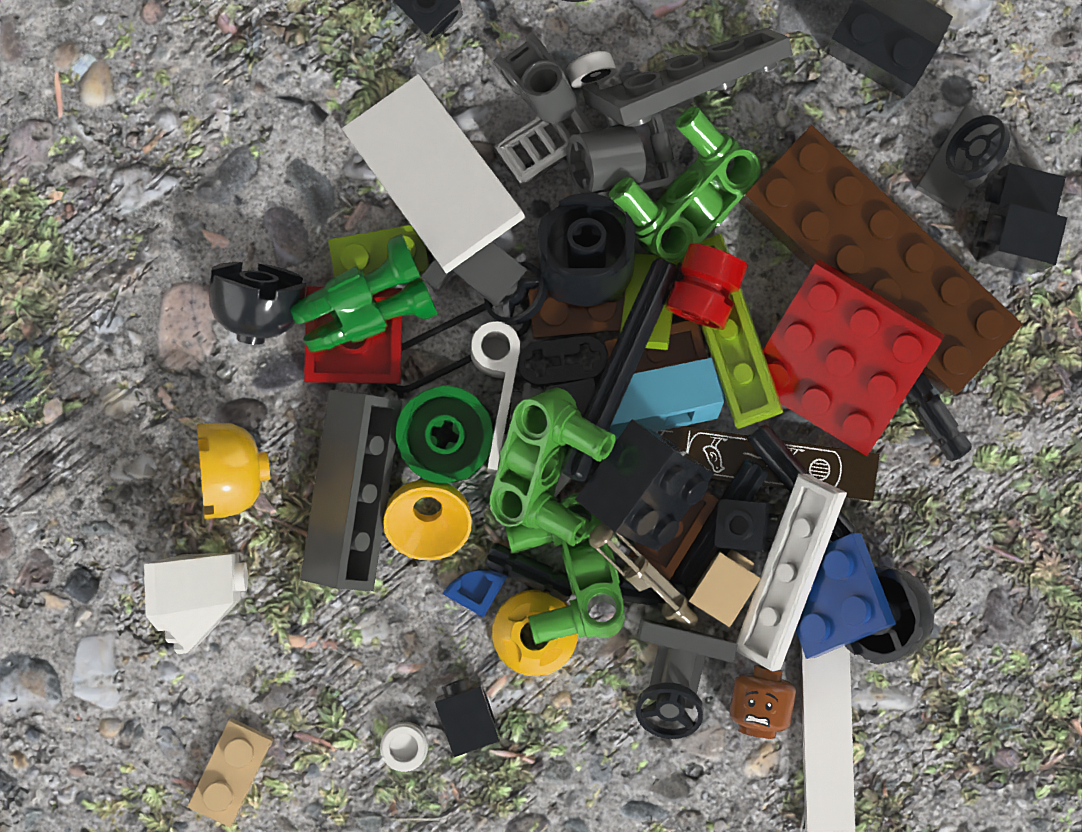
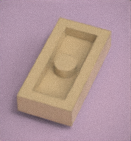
(230, 772)

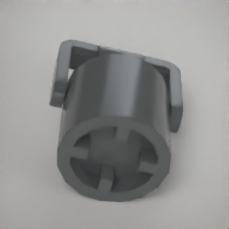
(609, 154)

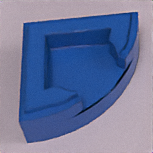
(476, 589)

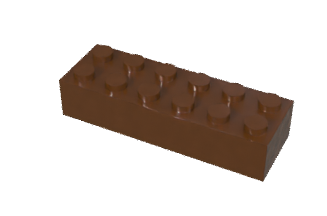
(836, 214)

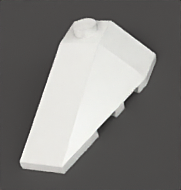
(192, 595)

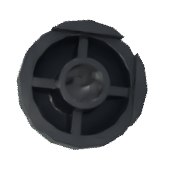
(254, 302)
(913, 617)

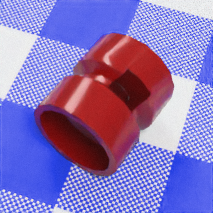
(706, 286)

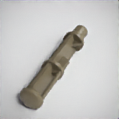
(643, 576)

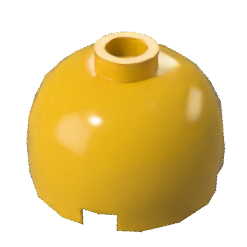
(229, 469)

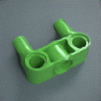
(696, 198)
(532, 461)
(590, 579)

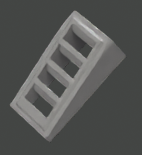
(524, 176)

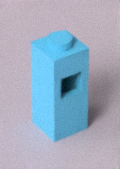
(671, 397)

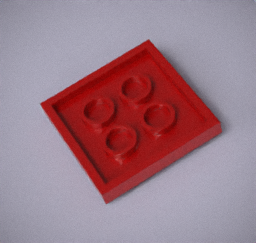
(847, 356)

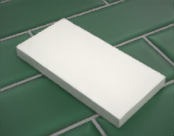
(433, 173)

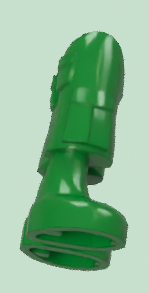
(351, 301)

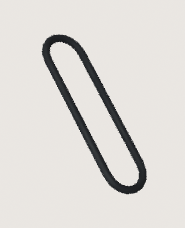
(407, 388)

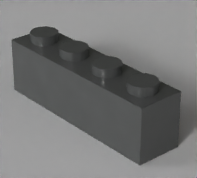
(351, 491)

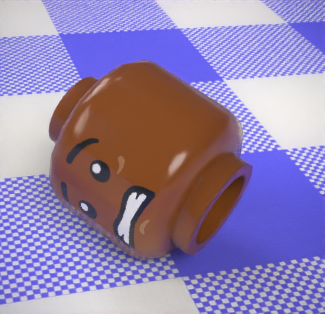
(762, 703)

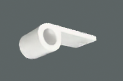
(496, 354)

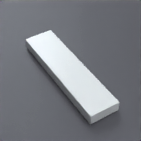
(789, 571)
(827, 742)

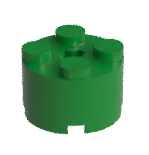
(432, 410)

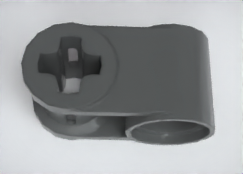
(538, 80)

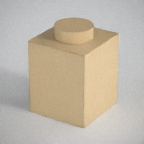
(724, 586)

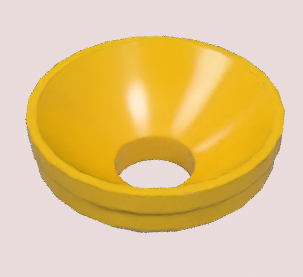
(427, 535)
(508, 643)

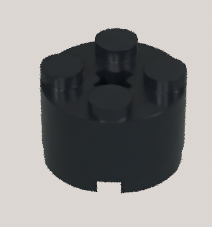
(586, 250)

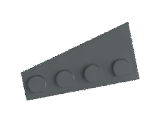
(687, 77)

